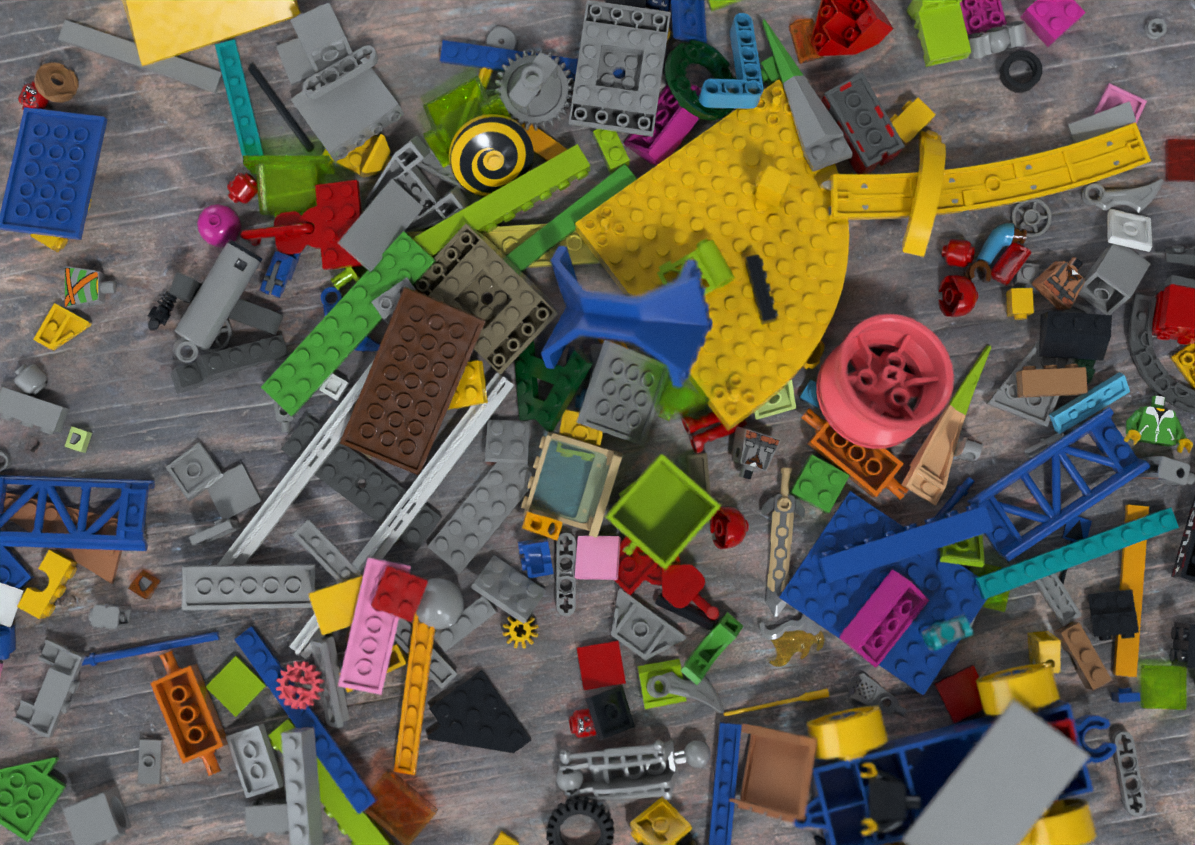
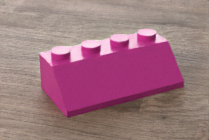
(670, 129)
(884, 618)

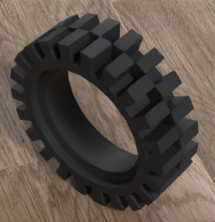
(580, 807)

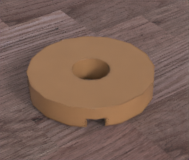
(54, 92)

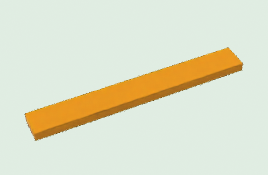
(1131, 578)
(414, 698)

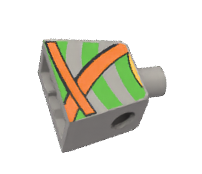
(86, 288)

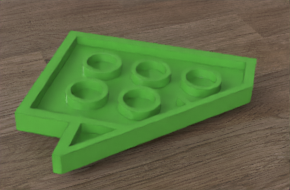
(28, 796)

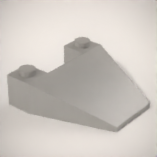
(405, 173)

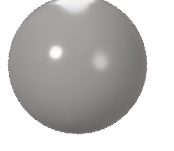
(440, 604)

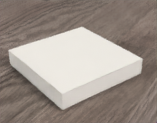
(1129, 230)

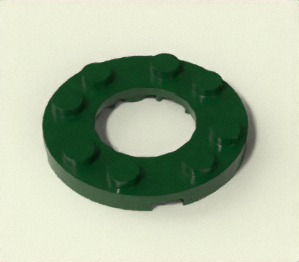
(675, 70)

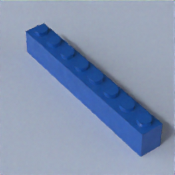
(905, 544)

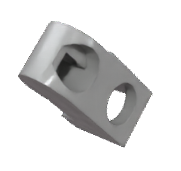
(968, 449)

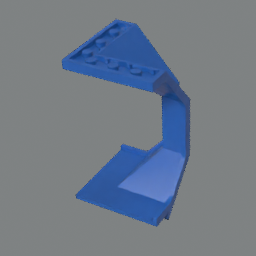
(663, 322)

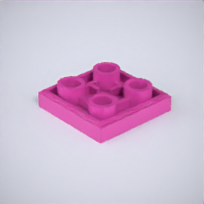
(982, 15)

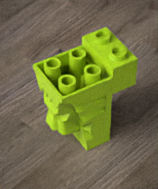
(940, 30)

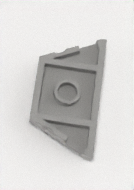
(641, 628)

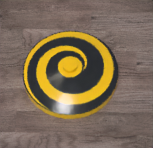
(490, 153)

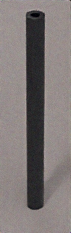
(281, 108)

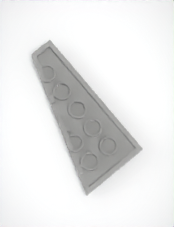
(1031, 408)

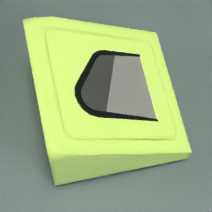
(78, 439)

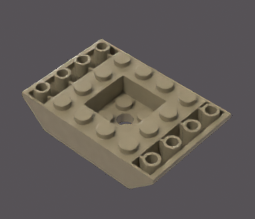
(475, 266)

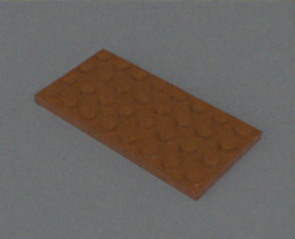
(412, 380)

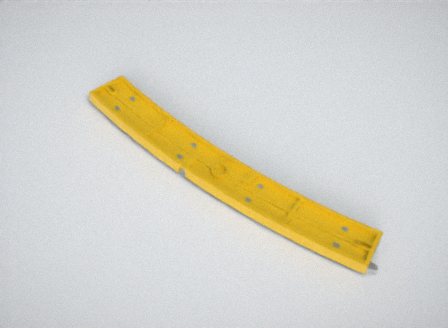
(992, 183)

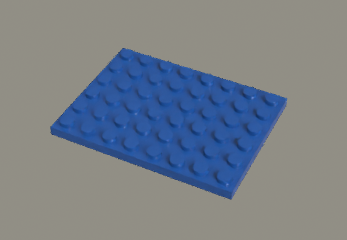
(834, 605)

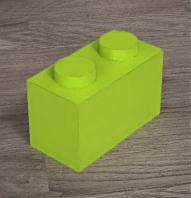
(611, 149)

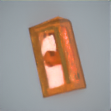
(801, 34)

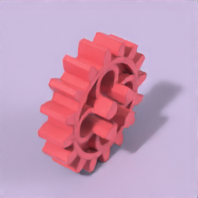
(306, 695)

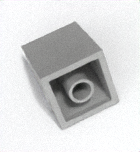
(1113, 278)

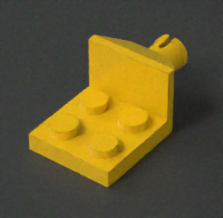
(367, 159)

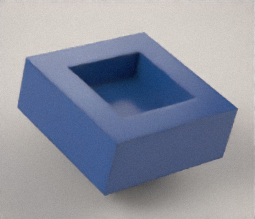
(1125, 695)

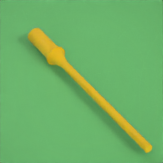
(819, 694)

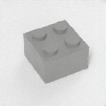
(266, 817)

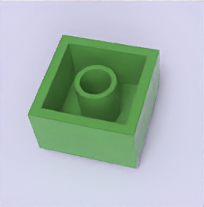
(819, 484)

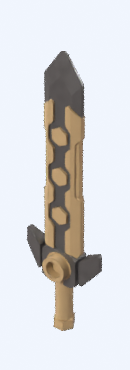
(781, 540)

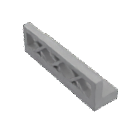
(333, 695)

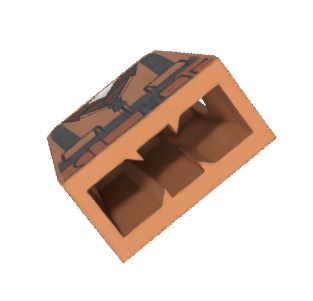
(1061, 283)

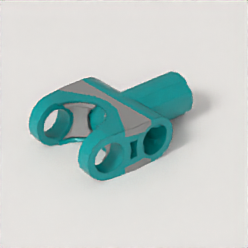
(946, 632)

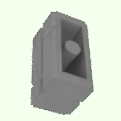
(110, 615)

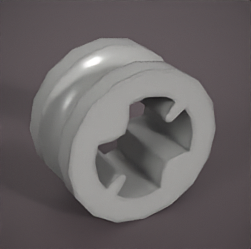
(1148, 29)

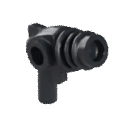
(159, 314)

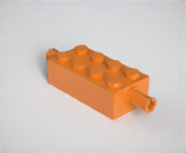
(867, 467)
(189, 713)

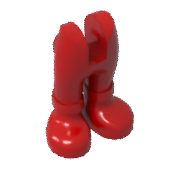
(699, 440)

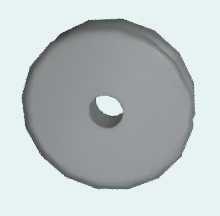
(504, 34)

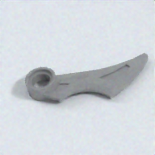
(1136, 198)
(674, 685)

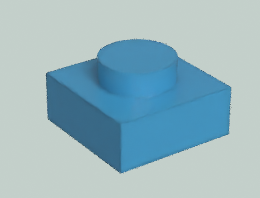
(809, 394)

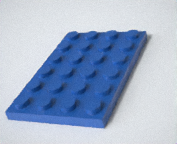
(52, 173)

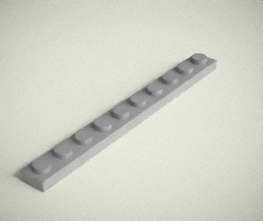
(342, 569)

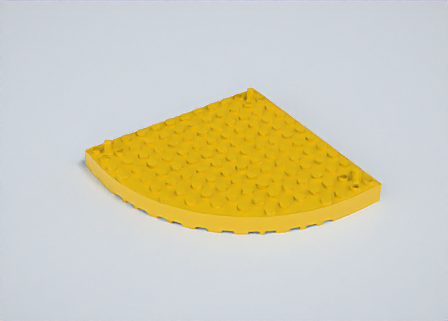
(711, 196)

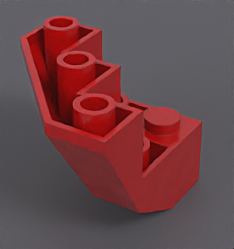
(848, 27)

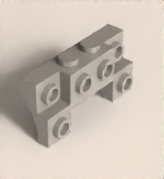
(55, 691)

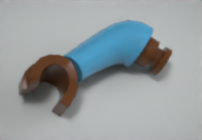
(1001, 236)

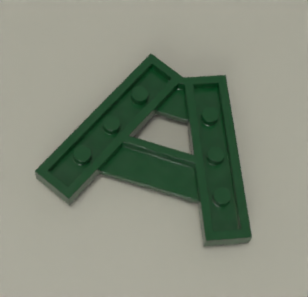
(565, 381)

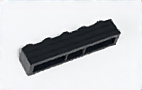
(761, 289)

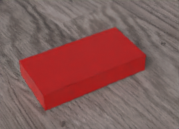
(1010, 263)

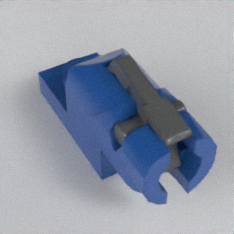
(278, 273)

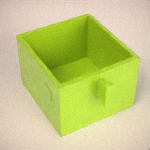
(662, 511)

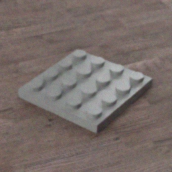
(623, 393)

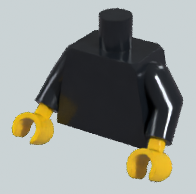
(887, 801)

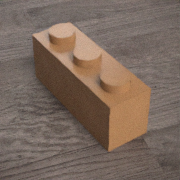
(1051, 381)

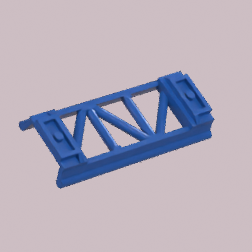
(1116, 455)
(131, 517)

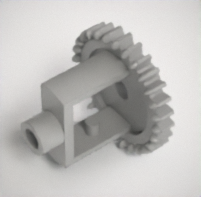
(526, 79)

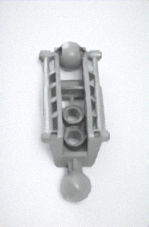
(641, 782)

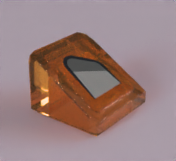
(144, 584)

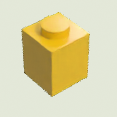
(1019, 303)

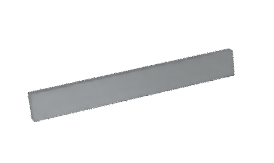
(127, 53)

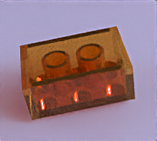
(400, 807)

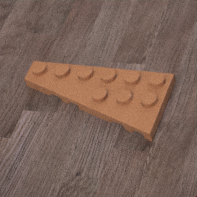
(101, 562)

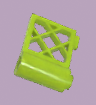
(710, 263)

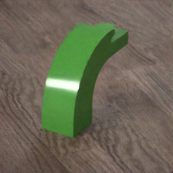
(711, 647)

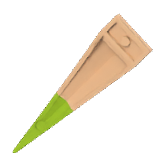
(934, 459)

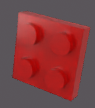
(399, 593)

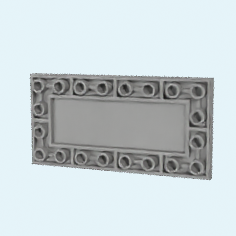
(1000, 784)

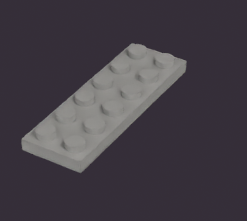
(482, 514)
(247, 586)

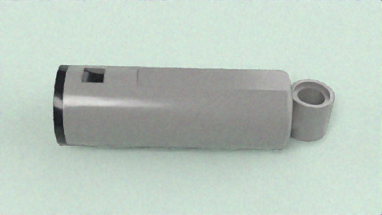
(215, 299)

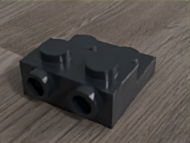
(1113, 614)

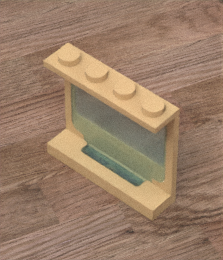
(572, 482)

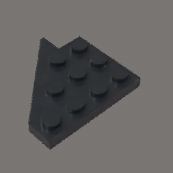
(478, 718)

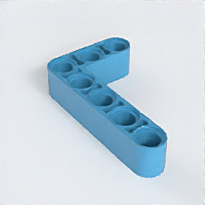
(748, 87)

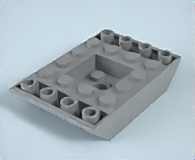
(623, 40)

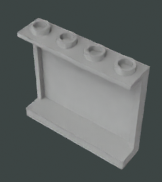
(349, 112)

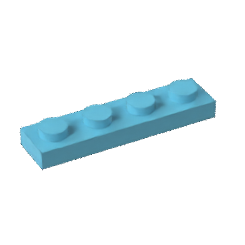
(1089, 403)

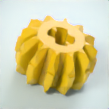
(513, 633)

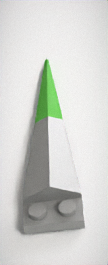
(817, 130)

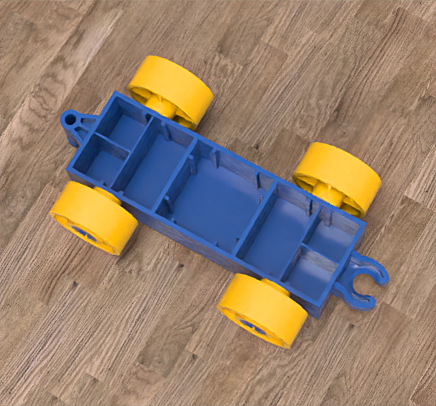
(931, 758)

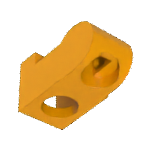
(540, 525)

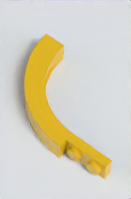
(927, 193)

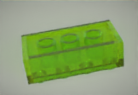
(680, 402)

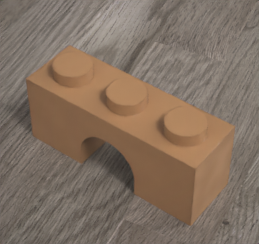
(1089, 666)

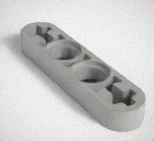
(339, 69)
(566, 574)
(1126, 773)

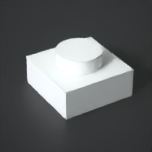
(334, 387)

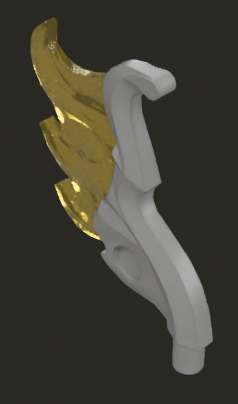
(793, 637)

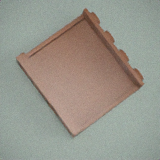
(777, 773)

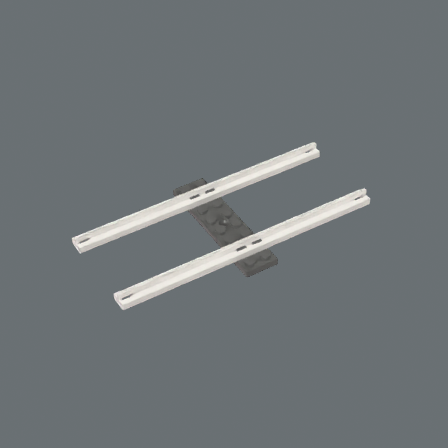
(397, 510)

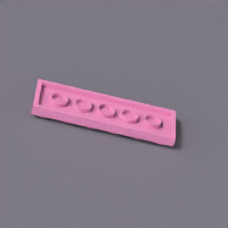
(370, 635)

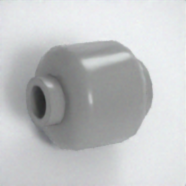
(30, 379)

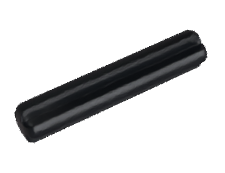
(687, 612)

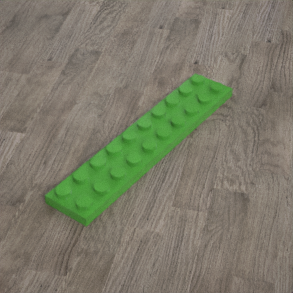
(344, 326)

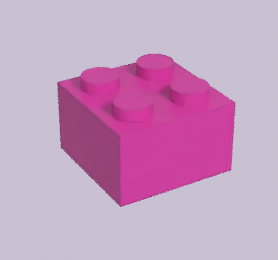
(1052, 18)

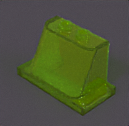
(453, 110)
(288, 181)

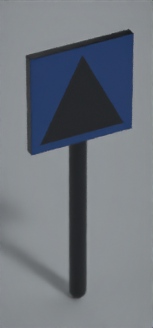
(1073, 531)

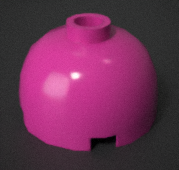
(218, 225)

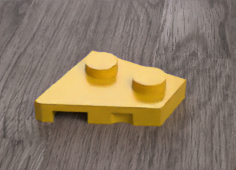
(60, 327)

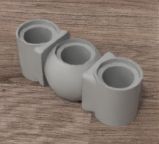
(997, 39)

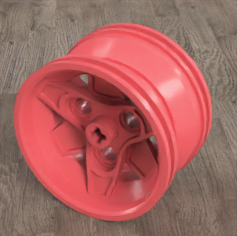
(857, 407)

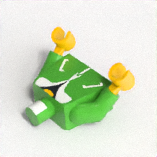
(1156, 426)

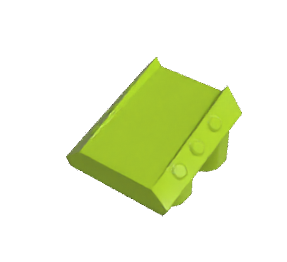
(650, 670)

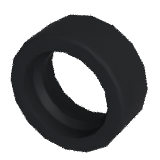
(1032, 60)

